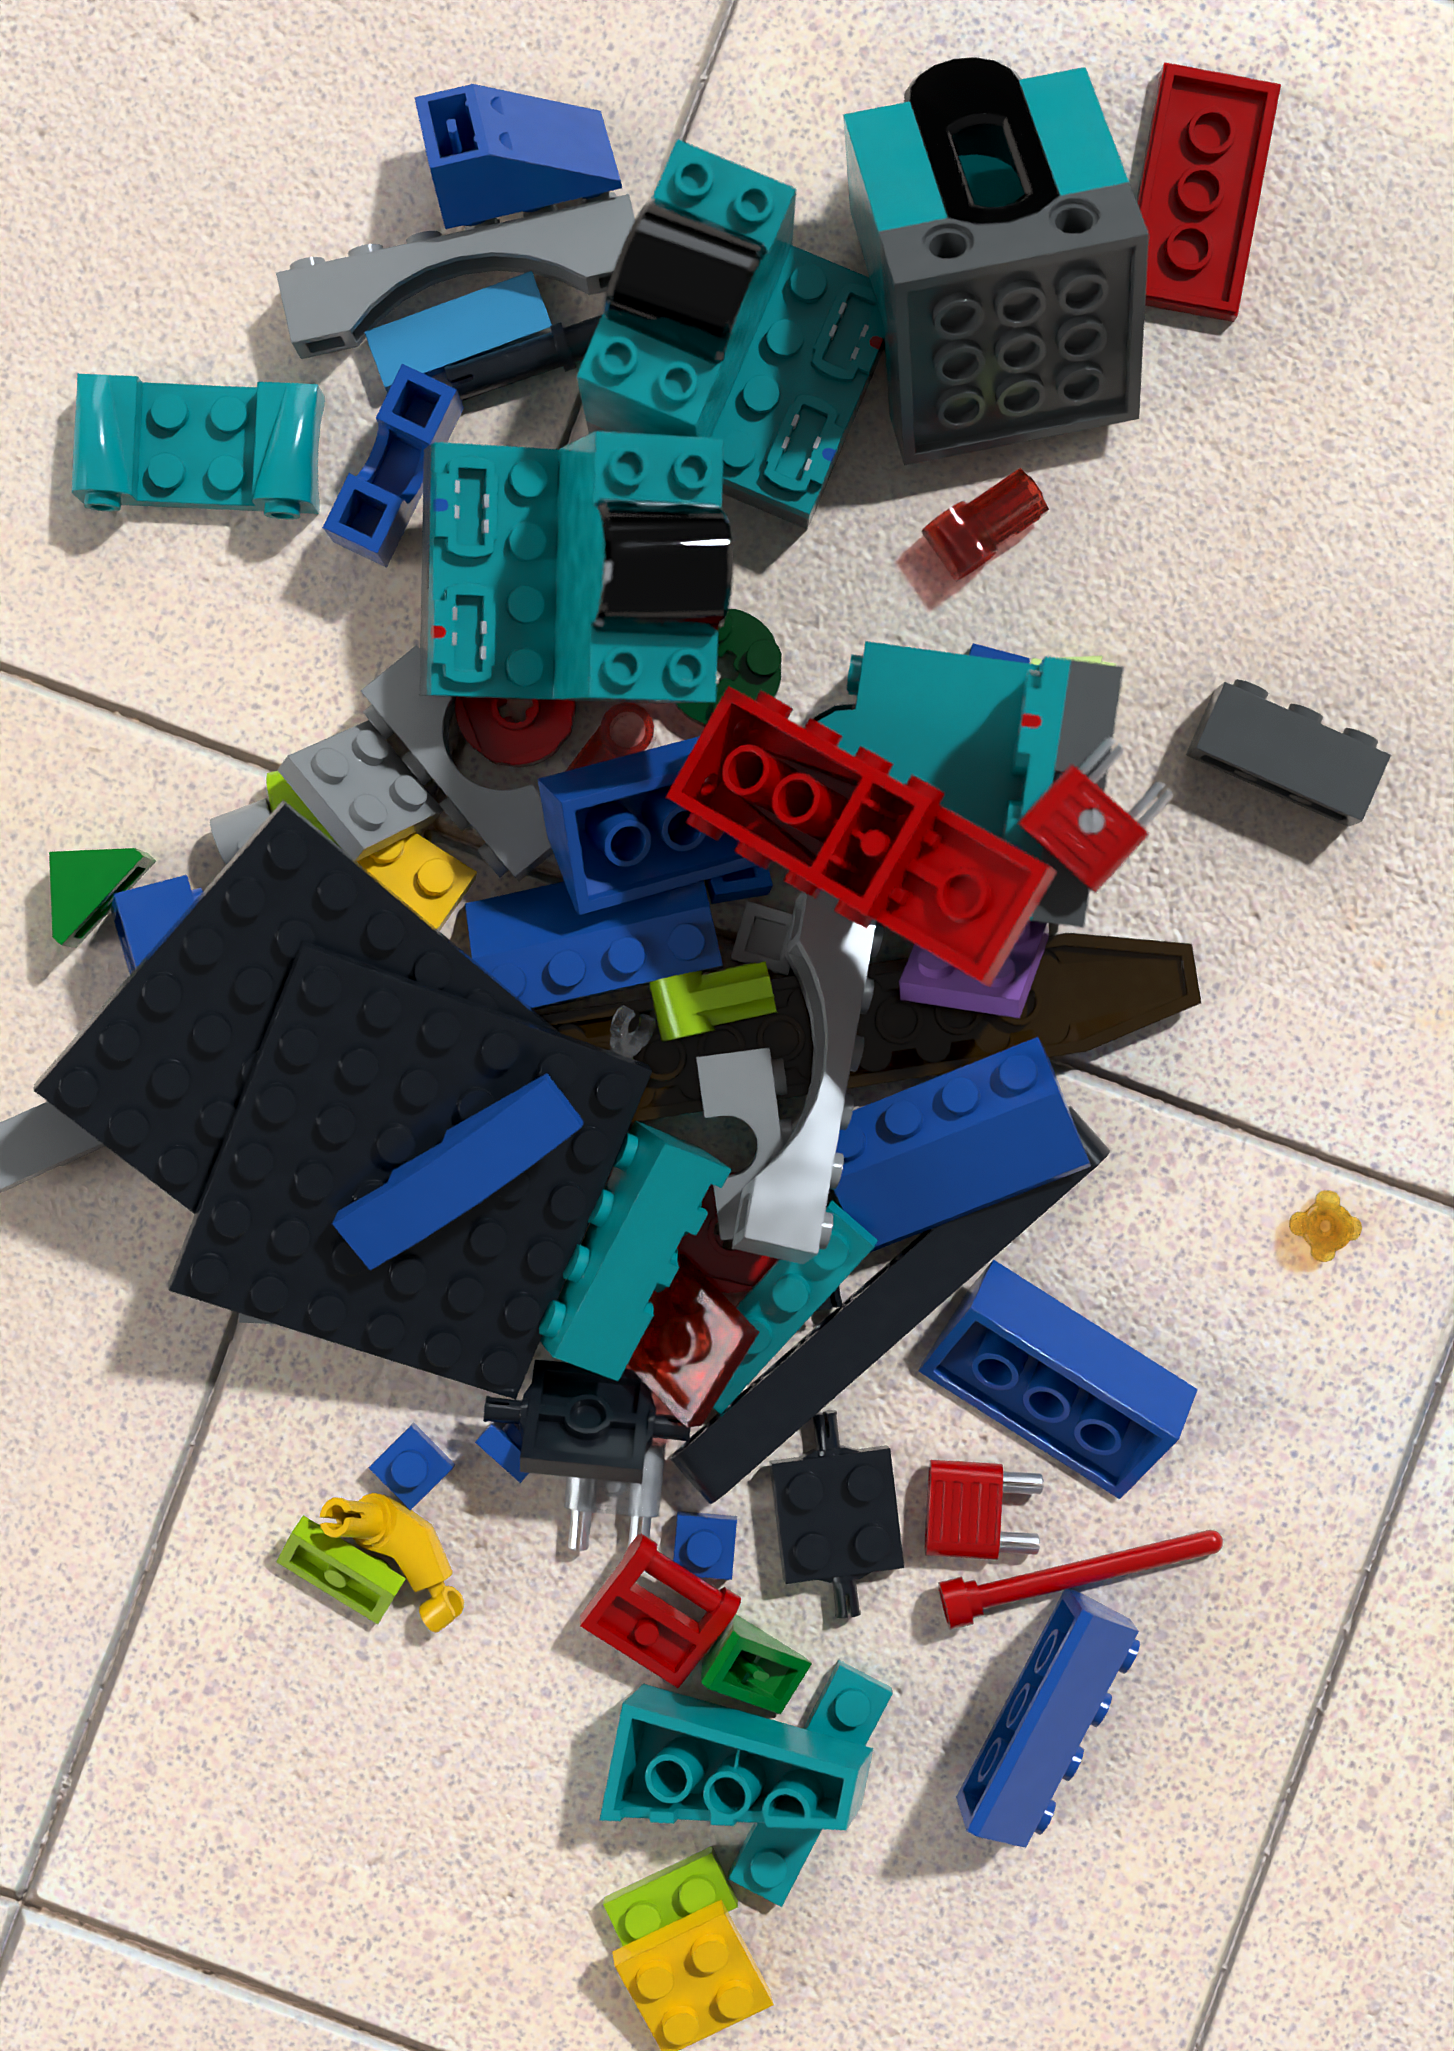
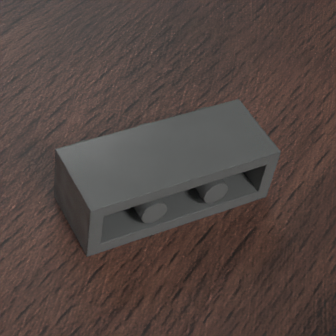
(1289, 752)

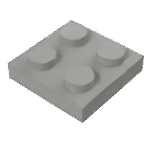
(360, 790)

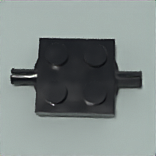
(585, 1423)
(836, 1514)

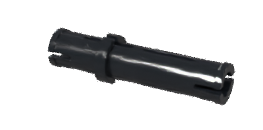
(524, 359)

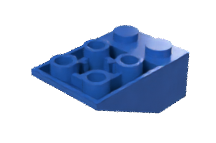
(511, 152)

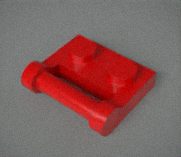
(648, 1626)

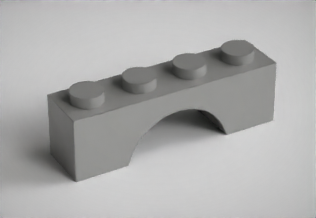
(505, 819)

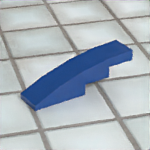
(458, 1172)

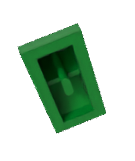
(85, 887)
(753, 1667)

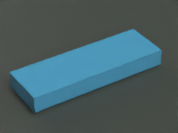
(460, 329)

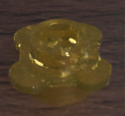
(1342, 1229)

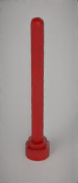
(967, 1600)

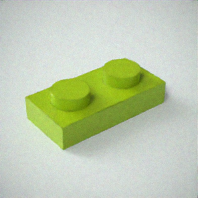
(341, 1570)
(669, 1896)

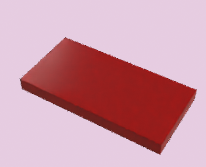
(1203, 187)

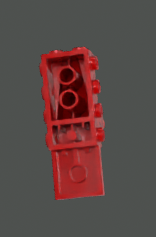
(858, 834)

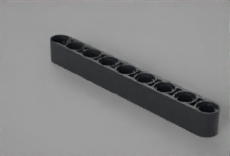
(862, 1332)

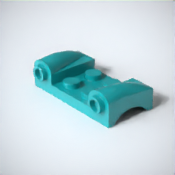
(197, 445)

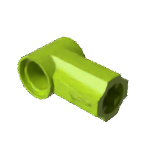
(698, 1002)

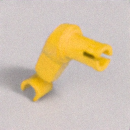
(400, 1533)

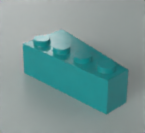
(629, 1250)
(728, 1767)

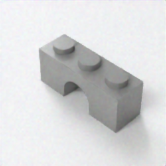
(744, 1087)

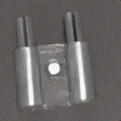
(617, 1498)

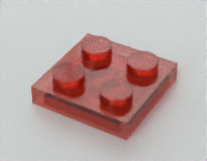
(691, 1345)

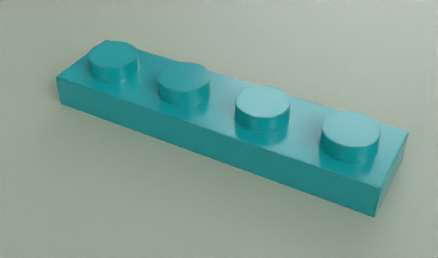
(791, 1295)
(775, 1856)

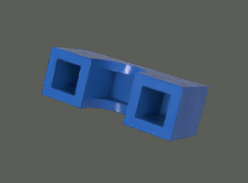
(383, 496)

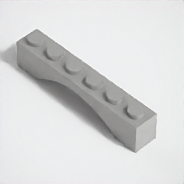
(342, 298)
(787, 1201)

